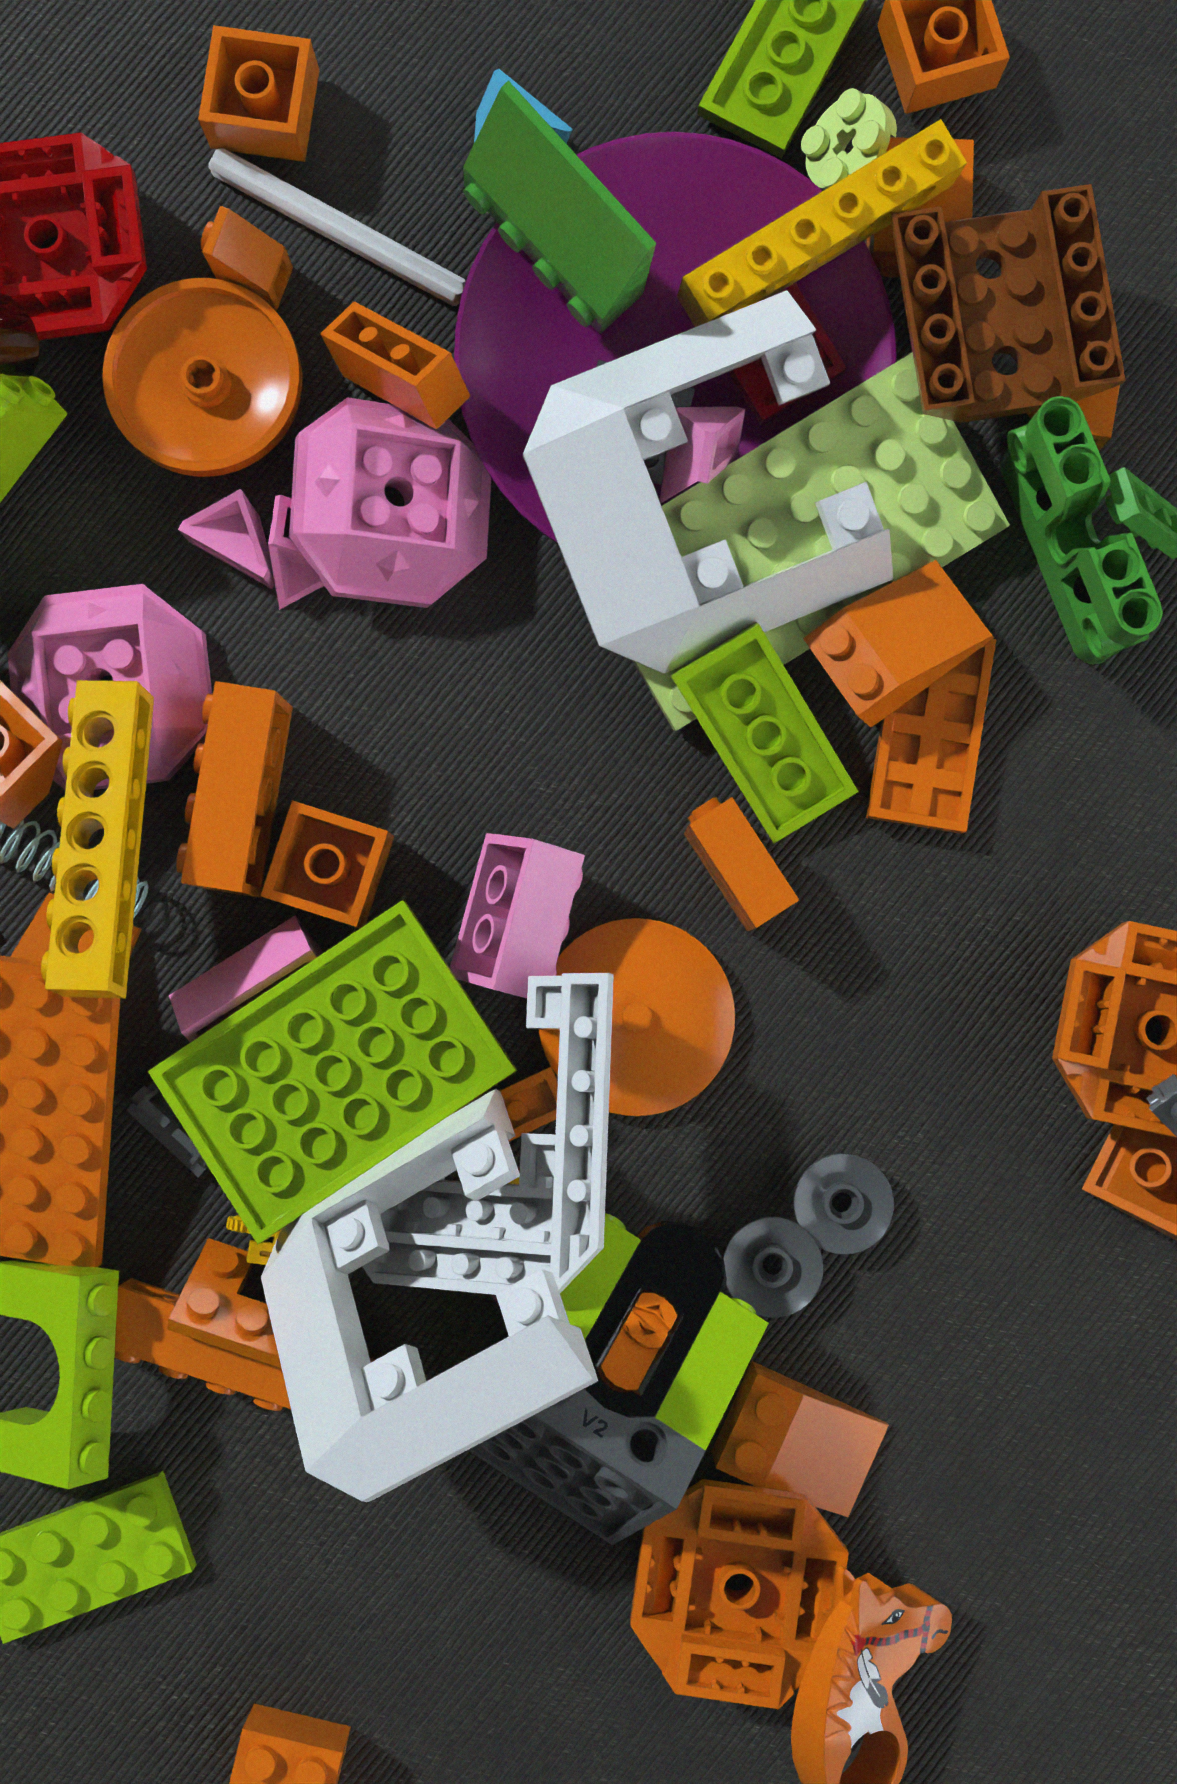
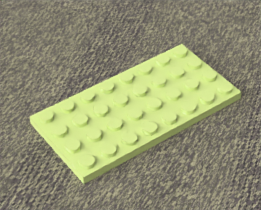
(768, 514)

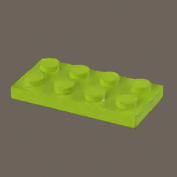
(777, 68)
(764, 732)
(90, 1556)

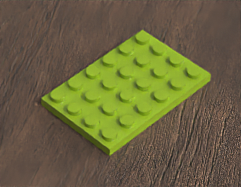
(331, 1071)

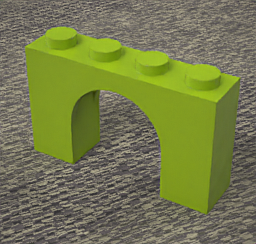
(79, 1316)

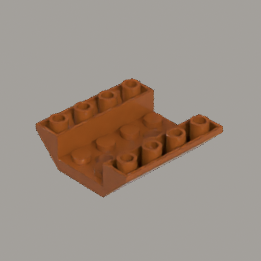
(1043, 310)

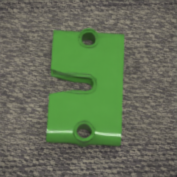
(1061, 460)

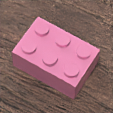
(516, 913)

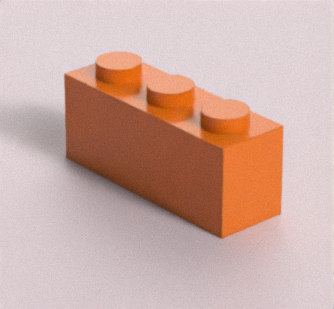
(396, 364)

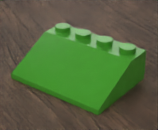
(557, 212)

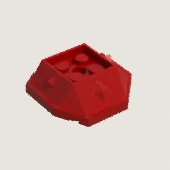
(89, 202)

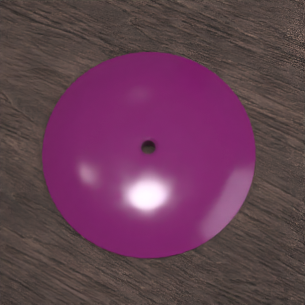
(695, 202)

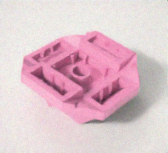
(362, 540)
(123, 636)

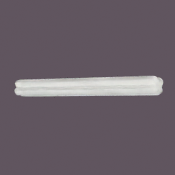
(337, 226)

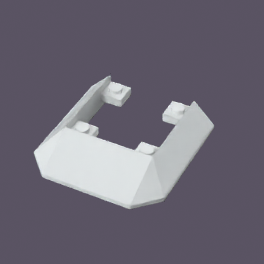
(610, 521)
(559, 1205)
(381, 1420)

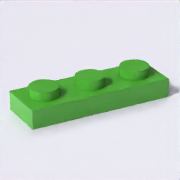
(1143, 511)

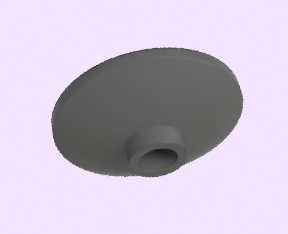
(868, 1210)
(776, 1291)

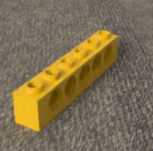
(823, 226)
(115, 861)

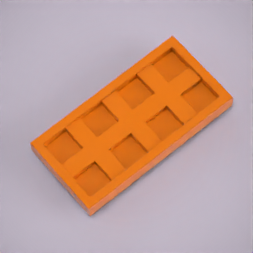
(932, 750)

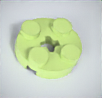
(850, 117)

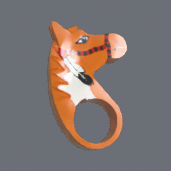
(850, 1681)

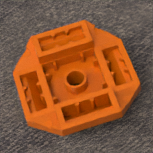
(1104, 1019)
(726, 1641)

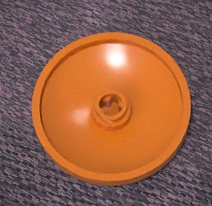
(202, 377)
(667, 1012)

